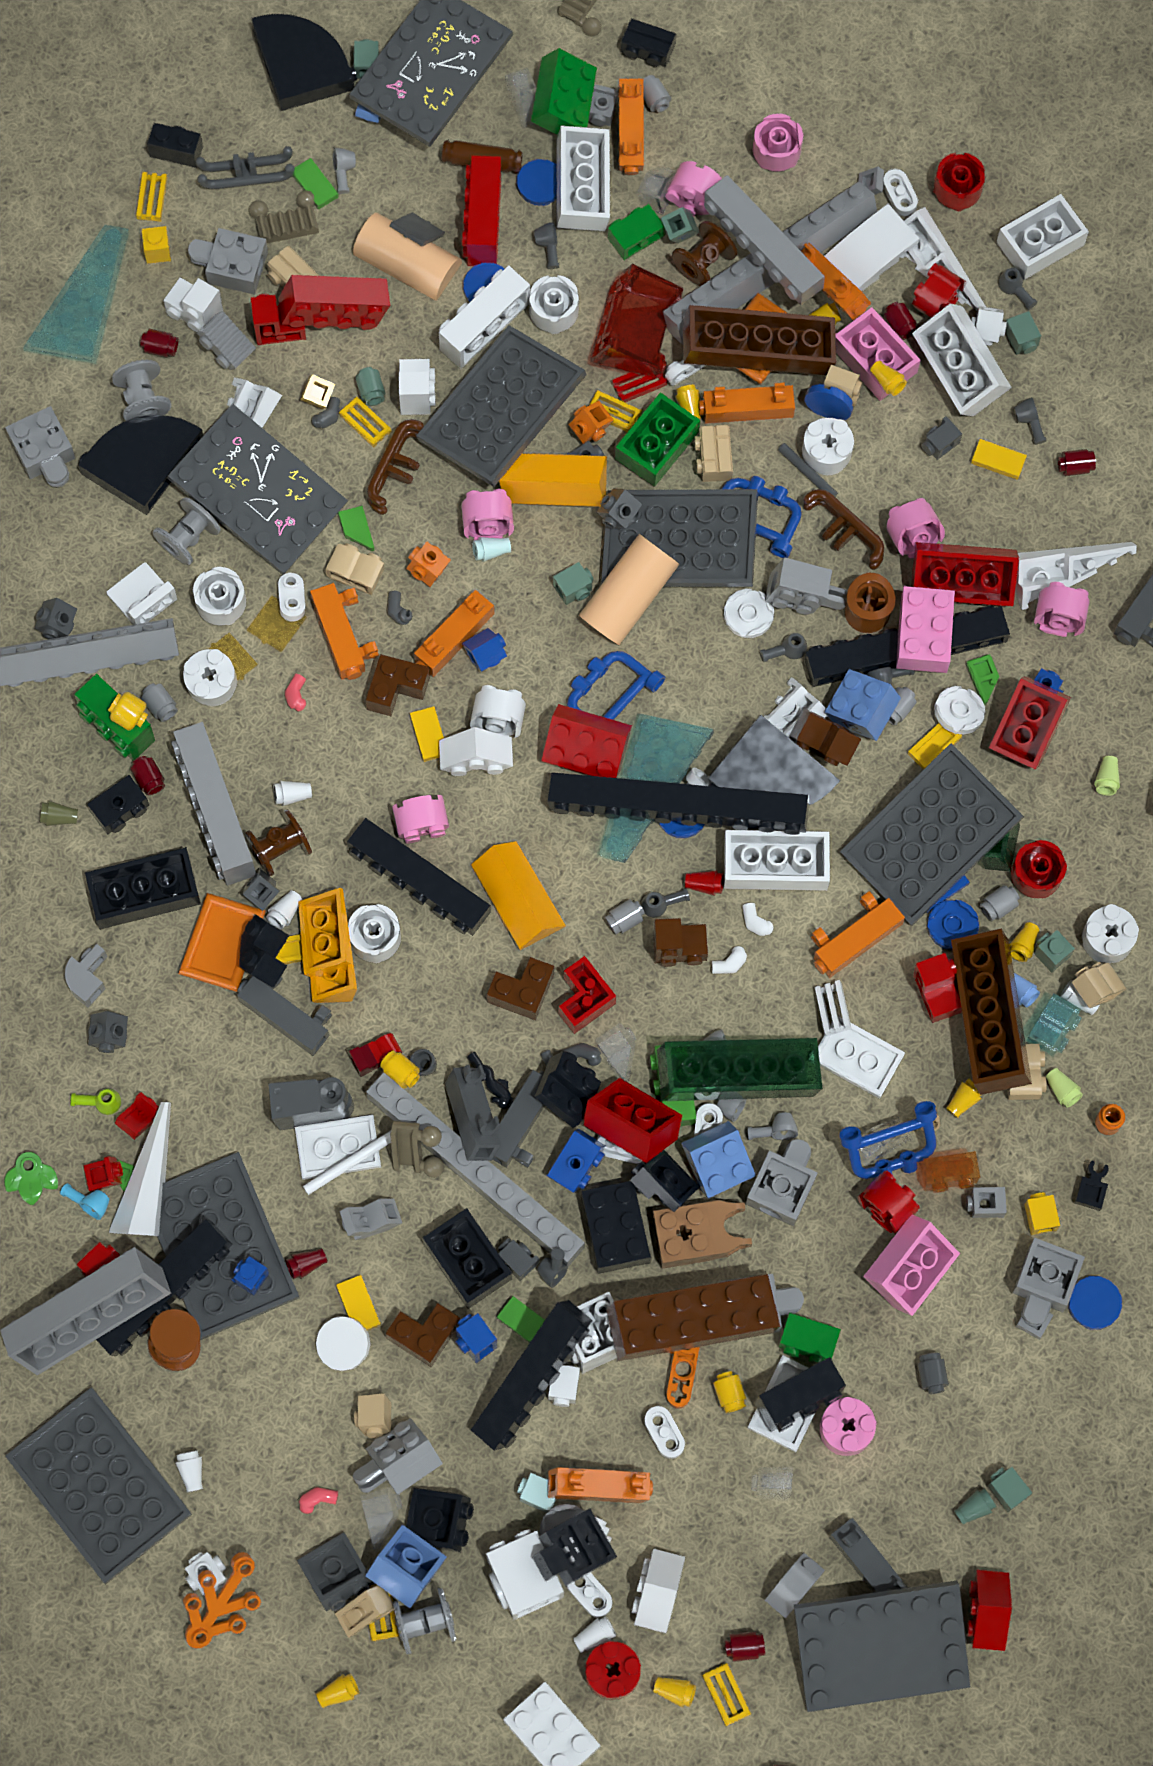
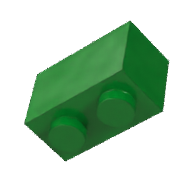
(636, 231)
(808, 1338)

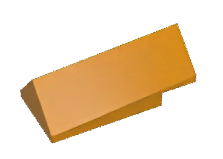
(556, 479)
(517, 894)
(327, 947)

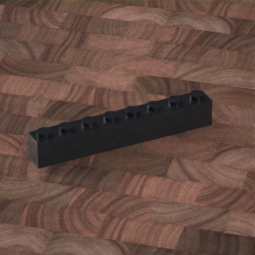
(879, 651)

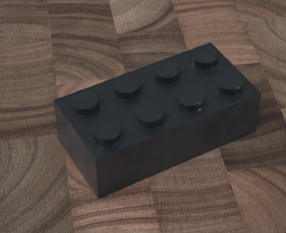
(142, 888)

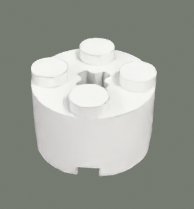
(553, 304)
(829, 433)
(207, 594)
(210, 663)
(498, 711)
(374, 919)
(1107, 920)

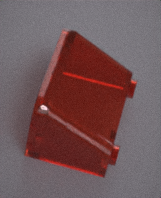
(634, 322)

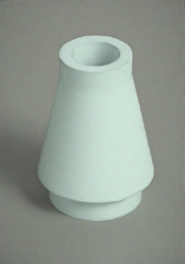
(489, 548)

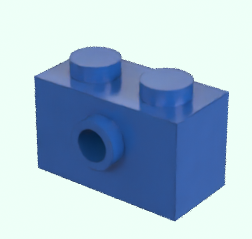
(577, 1160)
(475, 1337)

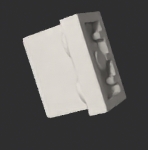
(142, 595)

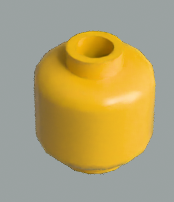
(128, 711)

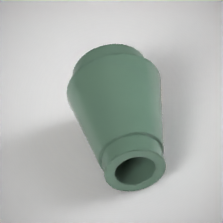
(976, 1506)

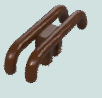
(391, 456)
(846, 518)

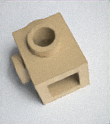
(373, 1415)

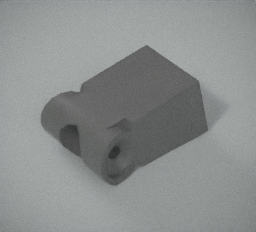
(309, 1102)

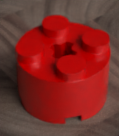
(959, 181)
(938, 290)
(1042, 855)
(888, 1202)
(616, 1686)

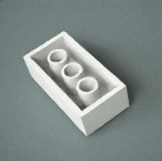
(583, 178)
(484, 316)
(961, 360)
(776, 860)

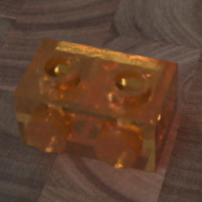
(950, 1171)

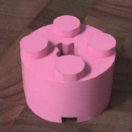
(777, 142)
(690, 185)
(487, 514)
(914, 524)
(1062, 610)
(421, 817)
(846, 1411)

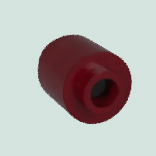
(900, 320)
(159, 343)
(1077, 462)
(148, 775)
(745, 1646)

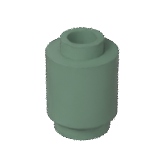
(370, 386)

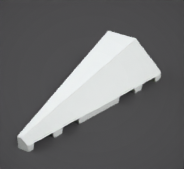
(934, 249)
(254, 400)
(1064, 565)
(790, 707)
(141, 1202)

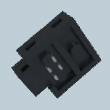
(574, 1549)

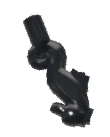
(496, 1087)

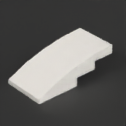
(873, 247)

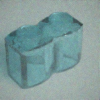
(1054, 1025)

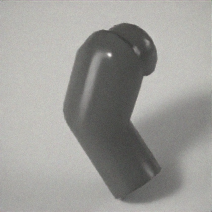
(329, 415)
(396, 611)
(587, 1052)

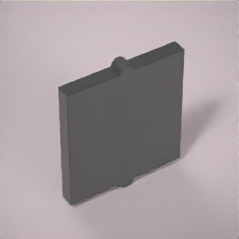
(417, 229)

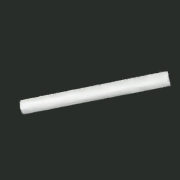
(348, 1163)

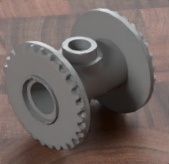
(139, 393)
(187, 531)
(424, 1621)

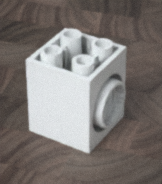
(598, 1345)
(517, 1577)

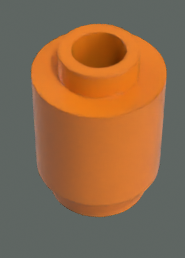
(1111, 1112)

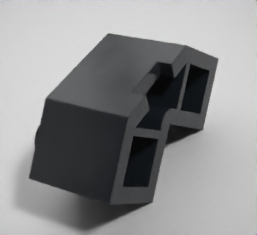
(259, 950)

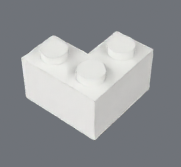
(193, 303)
(416, 386)
(476, 750)
(658, 1590)

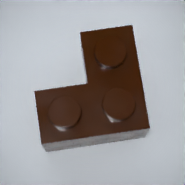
(394, 678)
(831, 740)
(679, 942)
(522, 995)
(425, 1340)

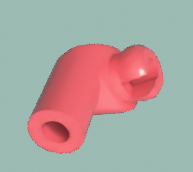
(293, 693)
(316, 1496)

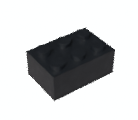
(615, 1227)
(467, 1258)
(800, 1395)

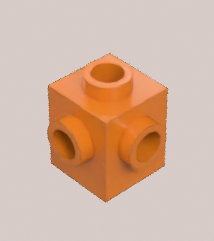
(591, 422)
(427, 563)

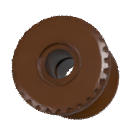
(714, 243)
(278, 842)

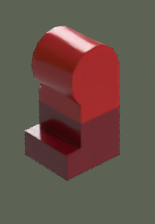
(371, 1055)

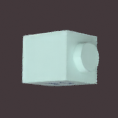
(535, 1493)

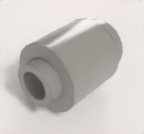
(655, 94)
(159, 702)
(904, 706)
(1000, 903)
(625, 916)

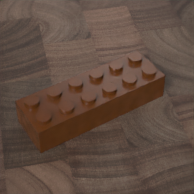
(759, 340)
(991, 1012)
(692, 1317)

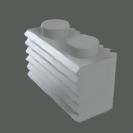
(225, 341)

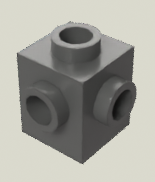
(618, 509)
(55, 618)
(107, 1031)

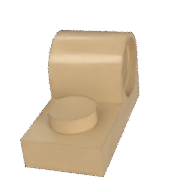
(364, 1610)

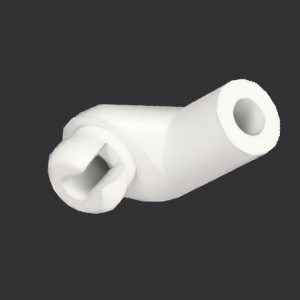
(754, 923)
(732, 963)

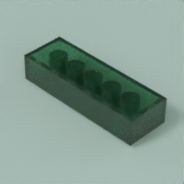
(739, 1069)

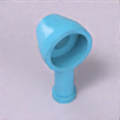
(96, 1200)

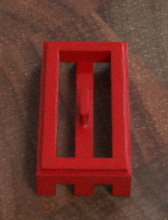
(639, 392)

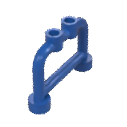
(778, 497)
(599, 668)
(908, 1160)

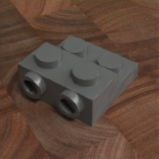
(335, 1572)

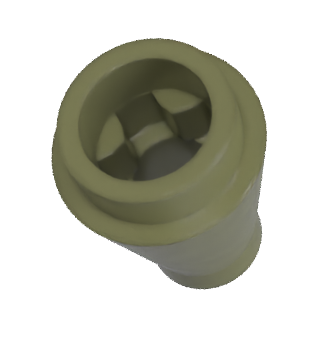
(57, 814)

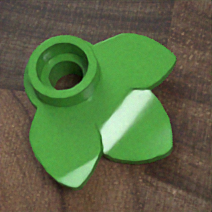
(30, 1181)

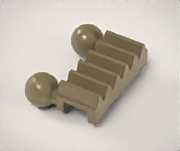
(577, 11)
(288, 224)
(407, 1148)

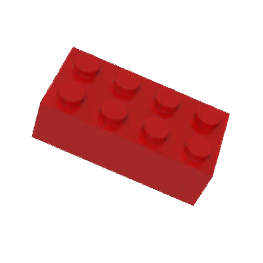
(482, 210)
(333, 301)
(973, 572)

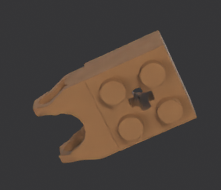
(706, 1229)

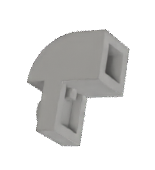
(80, 978)
(370, 1219)
(794, 1585)

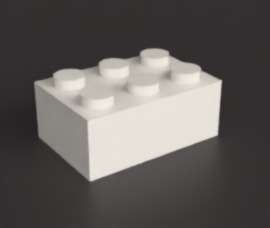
(1042, 236)
(551, 1730)

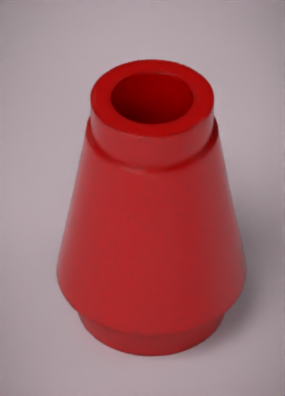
(706, 882)

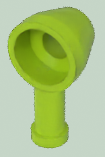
(96, 1100)

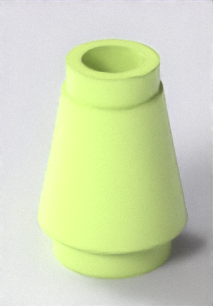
(1108, 776)
(1064, 1088)

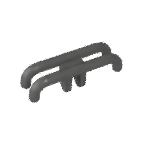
(246, 170)

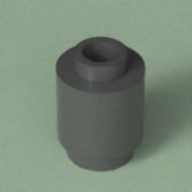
(933, 1373)

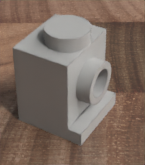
(603, 105)
(993, 1195)

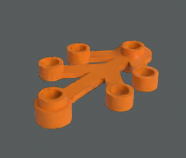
(219, 1605)

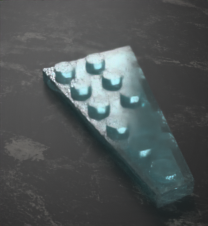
(80, 312)
(657, 753)

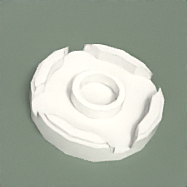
(751, 620)
(959, 710)
(343, 1343)

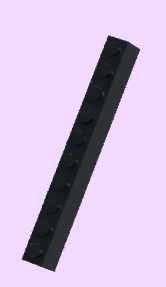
(678, 803)

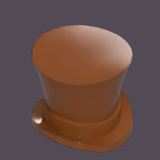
(869, 603)
(174, 1340)

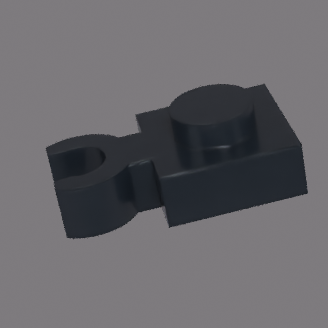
(1091, 1190)

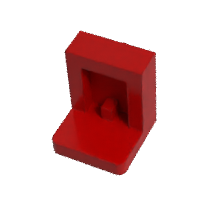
(138, 1116)
(103, 1174)

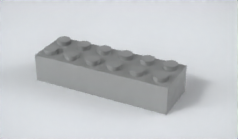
(216, 809)
(85, 1311)

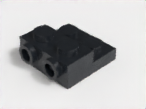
(567, 1087)
(666, 1179)
(440, 1518)

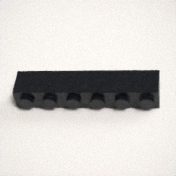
(419, 877)
(181, 1268)
(532, 1375)

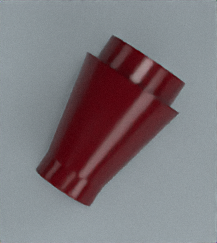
(304, 1263)

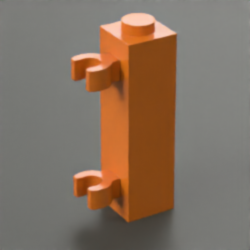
(631, 126)
(837, 285)
(747, 404)
(457, 628)
(338, 630)
(858, 937)
(599, 1485)

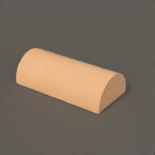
(418, 266)
(629, 589)

